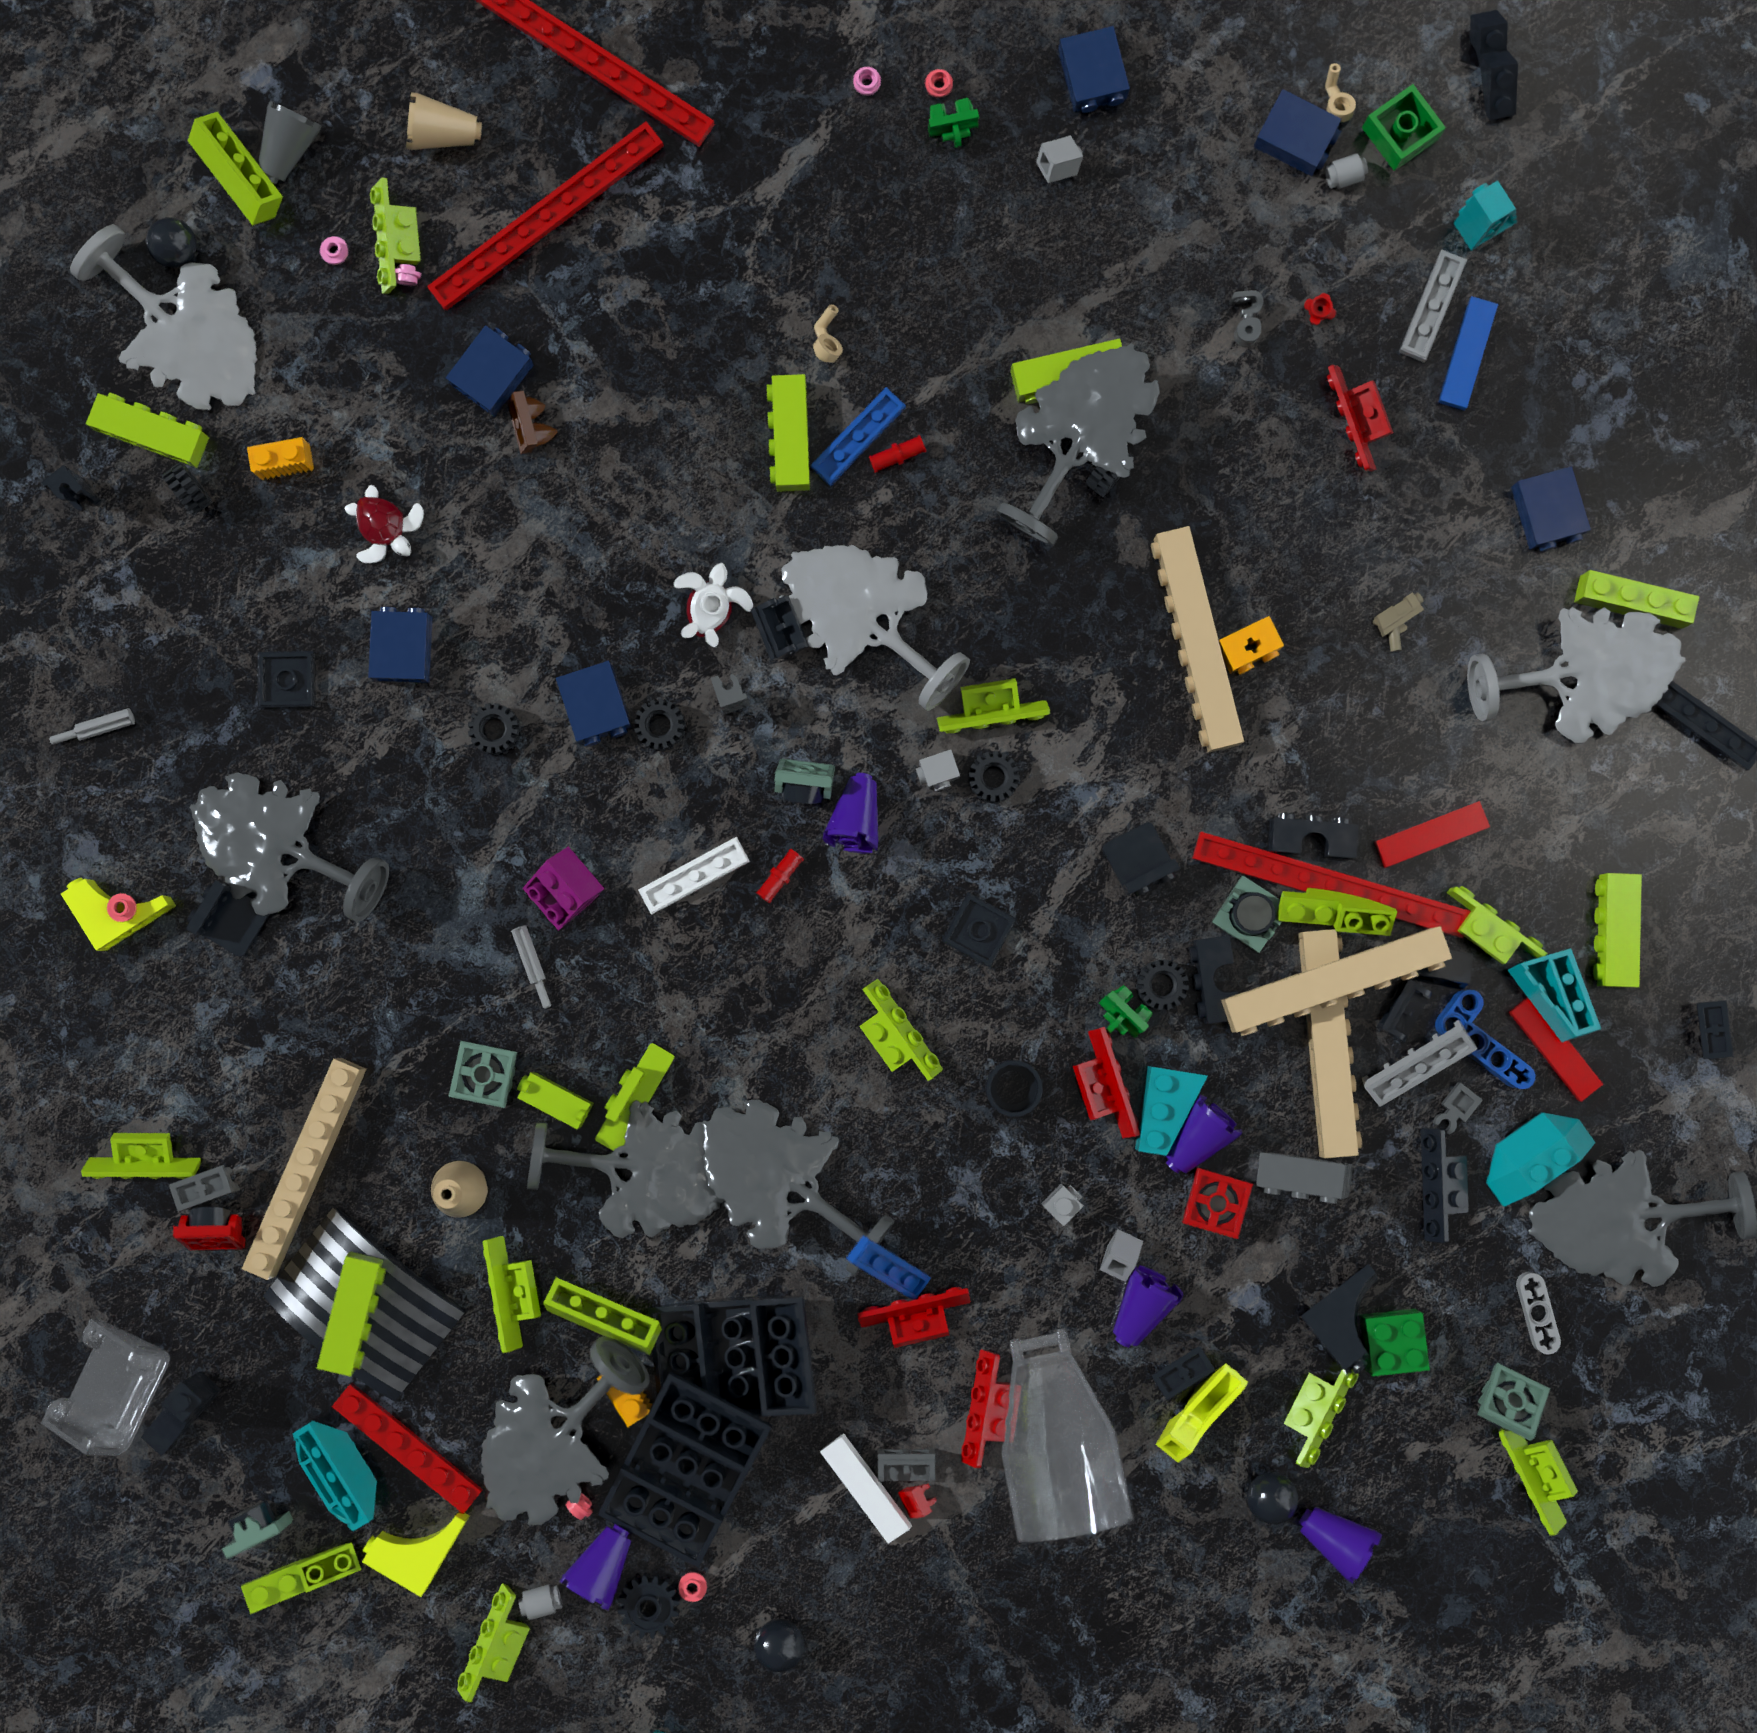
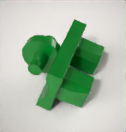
(955, 125)
(1121, 1015)

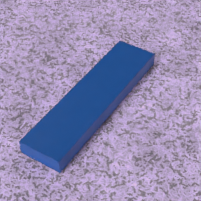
(1468, 353)
(858, 436)
(888, 1268)

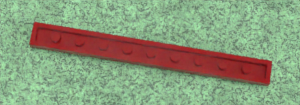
(604, 67)
(545, 216)
(1302, 875)

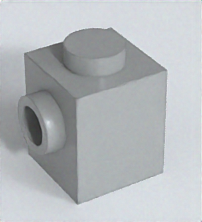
(1059, 159)
(938, 770)
(1063, 1203)
(1123, 1249)

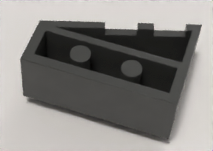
(1304, 1177)

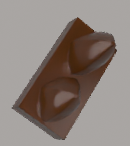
(528, 434)

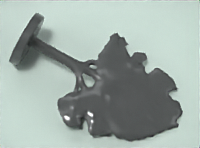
(1096, 410)
(249, 833)
(759, 1164)
(666, 1171)
(1603, 1227)
(531, 1460)

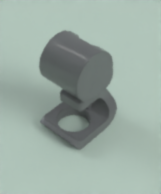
(1250, 327)

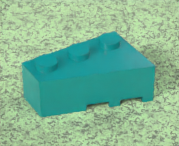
(1485, 215)
(1558, 994)
(1165, 1107)

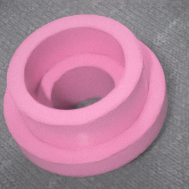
(867, 73)
(339, 256)
(407, 275)

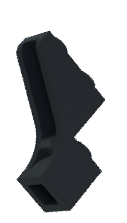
(1496, 63)

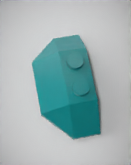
(1536, 1156)
(337, 1473)

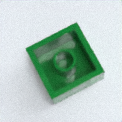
(1403, 127)
(1394, 1342)

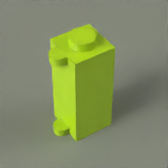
(554, 1099)

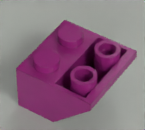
(563, 887)

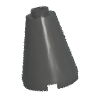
(284, 141)

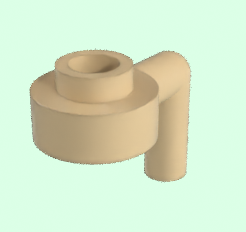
(1338, 100)
(826, 346)

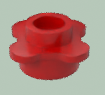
(1320, 301)

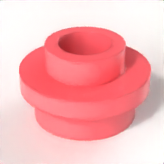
(939, 75)
(130, 907)
(580, 1509)
(696, 1578)

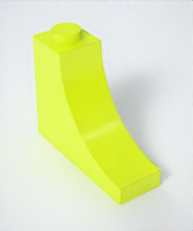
(90, 909)
(412, 1560)

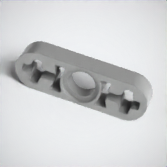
(1537, 1335)

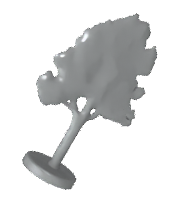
(199, 344)
(844, 595)
(1616, 672)

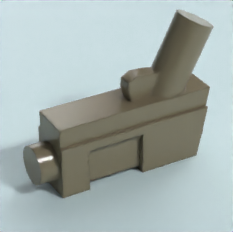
(1393, 619)

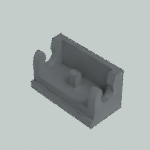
(732, 698)
(203, 1188)
(906, 1465)

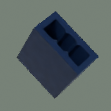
(1094, 69)
(1298, 133)
(490, 370)
(1551, 509)
(400, 645)
(594, 703)

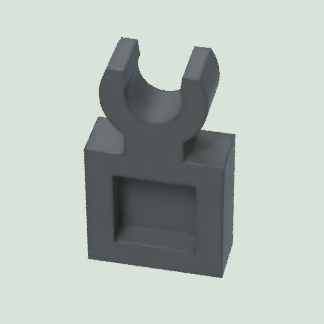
(1459, 1104)

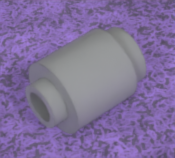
(1346, 171)
(540, 1601)

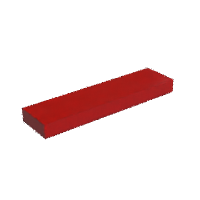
(1432, 834)
(1560, 1055)

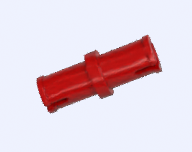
(897, 453)
(780, 875)

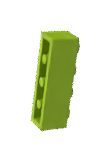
(234, 168)
(1041, 371)
(147, 430)
(790, 433)
(1627, 595)
(1618, 930)
(350, 1314)
(602, 1316)

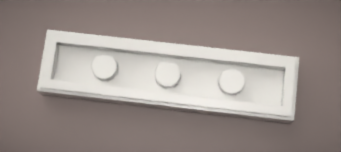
(694, 875)
(866, 1488)

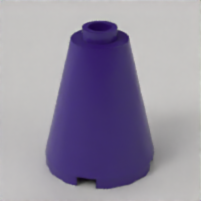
(855, 817)
(1201, 1136)
(1144, 1305)
(1340, 1541)
(599, 1567)

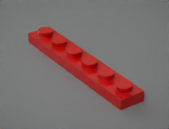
(407, 1448)

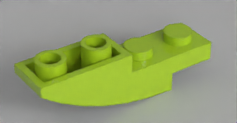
(1338, 909)
(301, 1577)

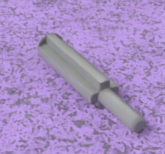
(96, 726)
(531, 962)

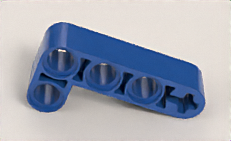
(1487, 1044)

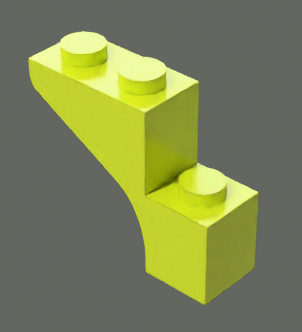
(1202, 1409)

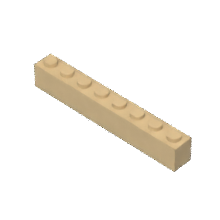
(1198, 639)
(1338, 978)
(1330, 1056)
(304, 1168)

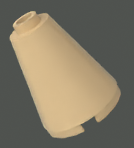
(439, 125)
(459, 1189)

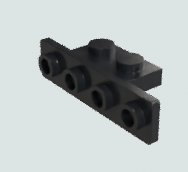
(1443, 1185)

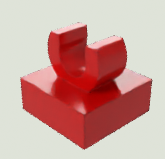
(915, 1501)

